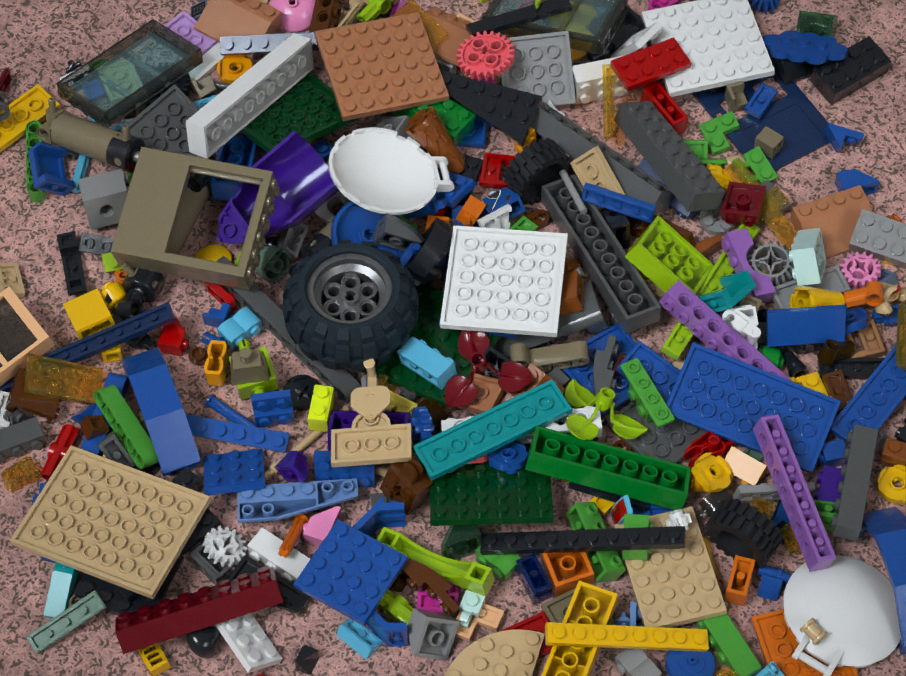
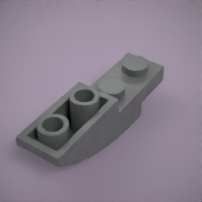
(603, 367)

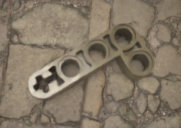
(550, 357)

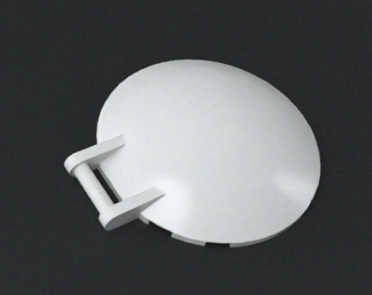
(386, 171)
(848, 603)

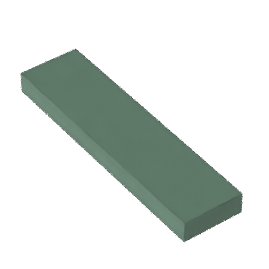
(66, 622)

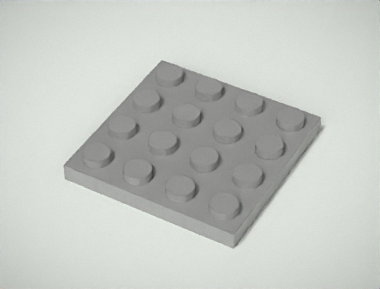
(543, 67)

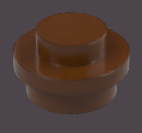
(198, 355)

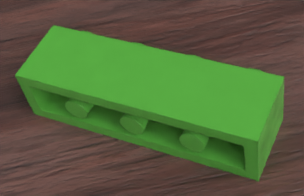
(730, 645)

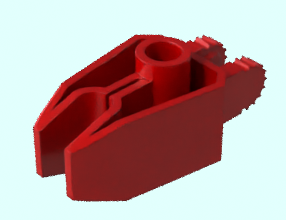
(706, 444)

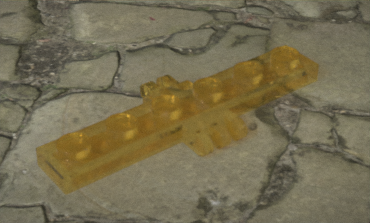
(771, 213)

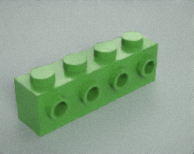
(605, 564)

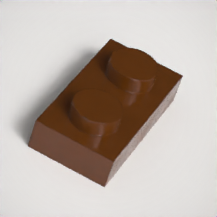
(837, 388)

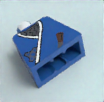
(500, 198)

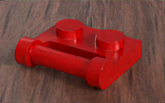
(491, 170)

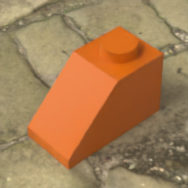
(739, 580)

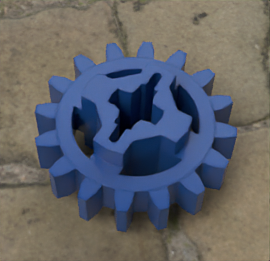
(421, 424)

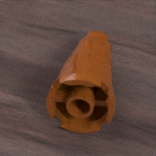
(431, 133)

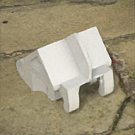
(744, 321)

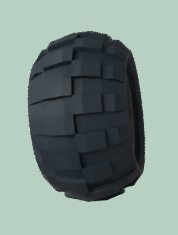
(350, 282)

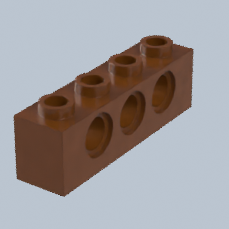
(325, 14)

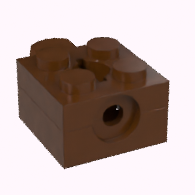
(409, 481)

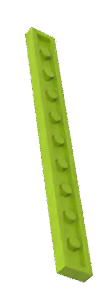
(682, 335)

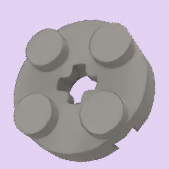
(711, 225)

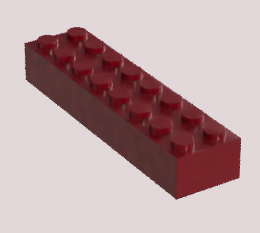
(198, 609)

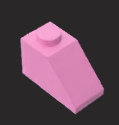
(320, 525)

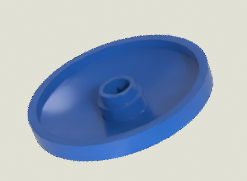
(357, 225)

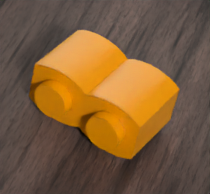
(216, 363)

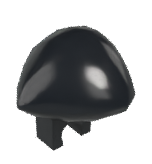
(204, 641)

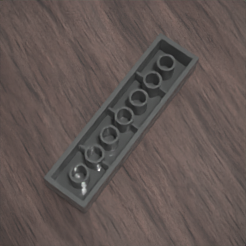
(669, 156)

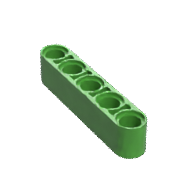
(31, 139)
(126, 426)

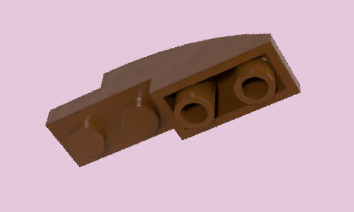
(421, 576)

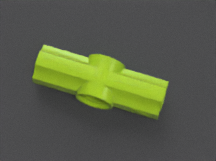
(374, 9)
(396, 607)

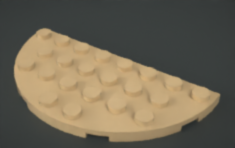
(499, 655)

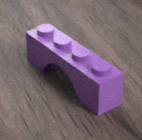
(737, 246)

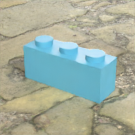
(427, 362)

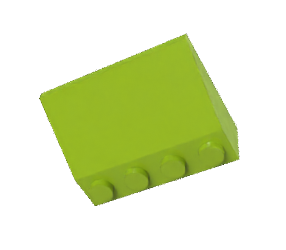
(668, 258)

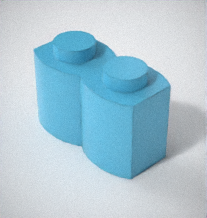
(240, 327)

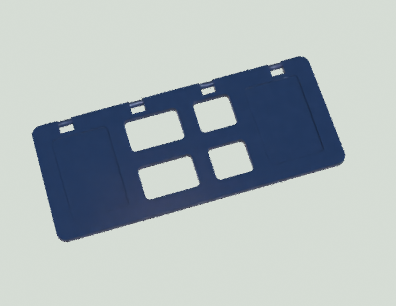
(789, 116)

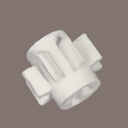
(678, 518)

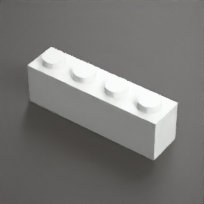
(265, 548)

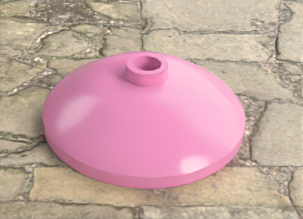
(294, 17)

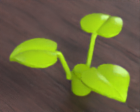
(580, 427)

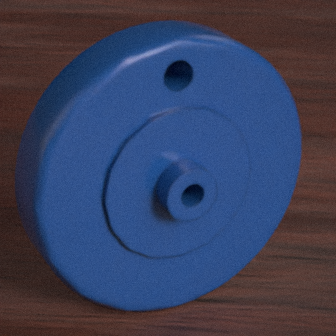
(690, 663)

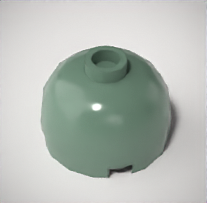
(273, 263)

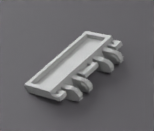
(831, 280)

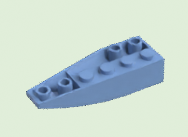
(291, 499)

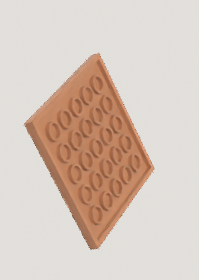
(381, 66)

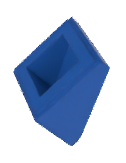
(86, 411)
(769, 587)

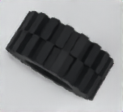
(534, 168)
(743, 531)

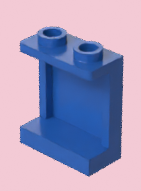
(49, 169)

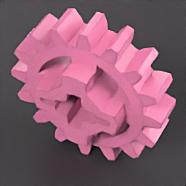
(860, 269)

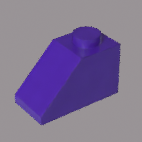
(293, 467)

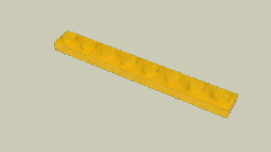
(626, 637)

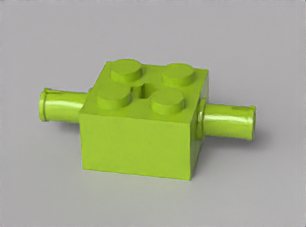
(246, 390)

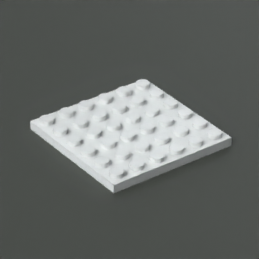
(718, 41)
(504, 281)

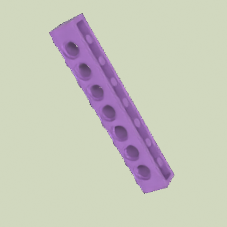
(712, 329)
(794, 493)

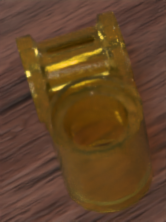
(21, 473)

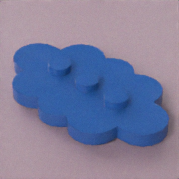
(804, 47)

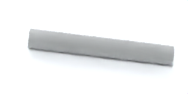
(572, 190)

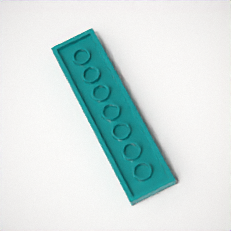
(491, 429)

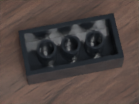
(841, 78)

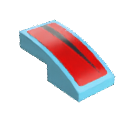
(620, 508)

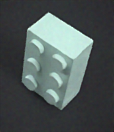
(808, 257)

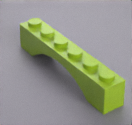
(464, 574)

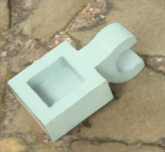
(470, 605)

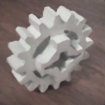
(215, 542)

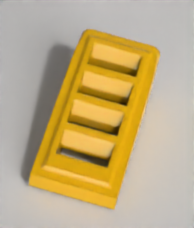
(159, 667)

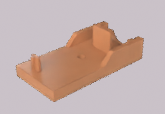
(488, 394)

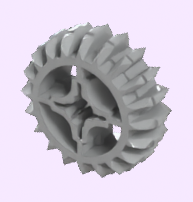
(771, 252)

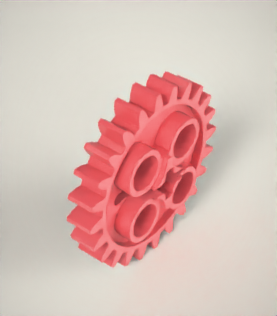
(485, 55)

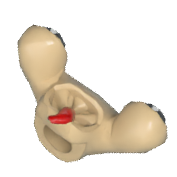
(890, 294)

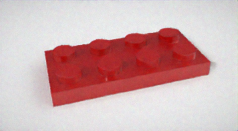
(650, 64)

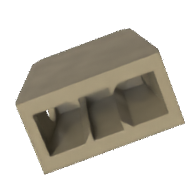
(248, 367)

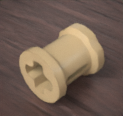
(813, 631)

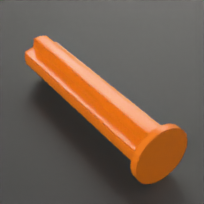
(293, 535)

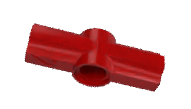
(58, 449)

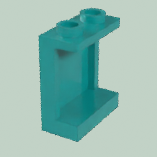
(734, 289)

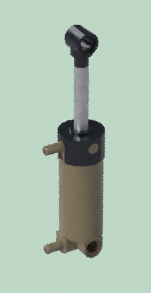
(99, 142)

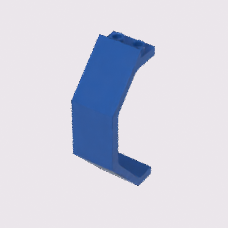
(162, 411)
(380, 516)
(889, 531)

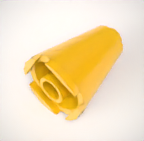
(812, 297)

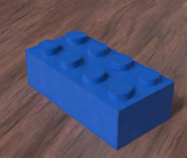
(237, 151)

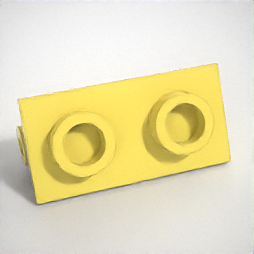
(401, 404)

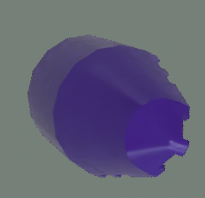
(303, 189)

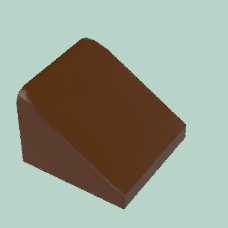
(94, 426)

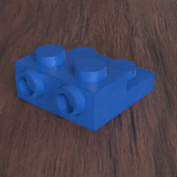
(273, 408)

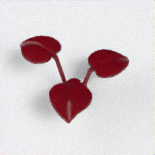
(472, 345)

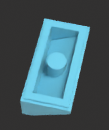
(359, 638)

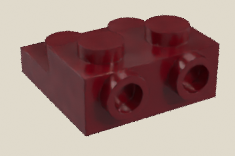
(743, 203)

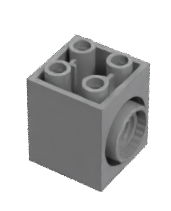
(104, 197)

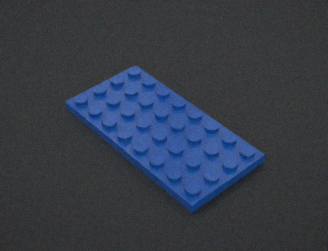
(732, 396)

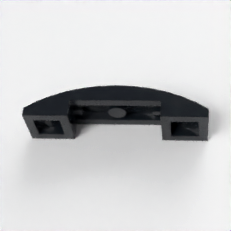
(72, 263)

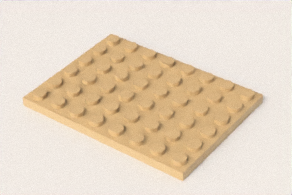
(111, 521)

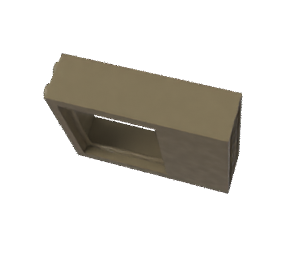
(154, 208)

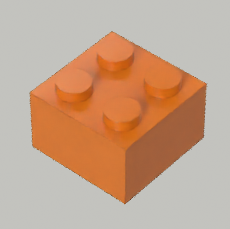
(566, 569)

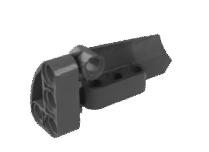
(590, 318)

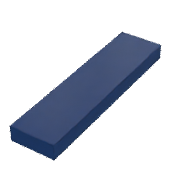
(618, 202)

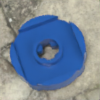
(855, 320)
(501, 459)

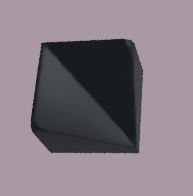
(307, 659)

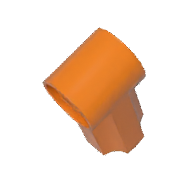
(870, 295)

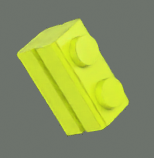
(321, 407)

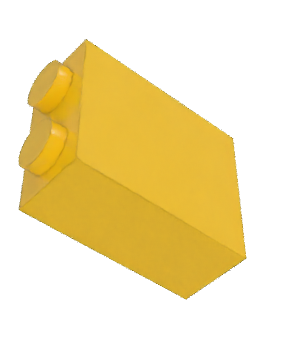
(88, 314)

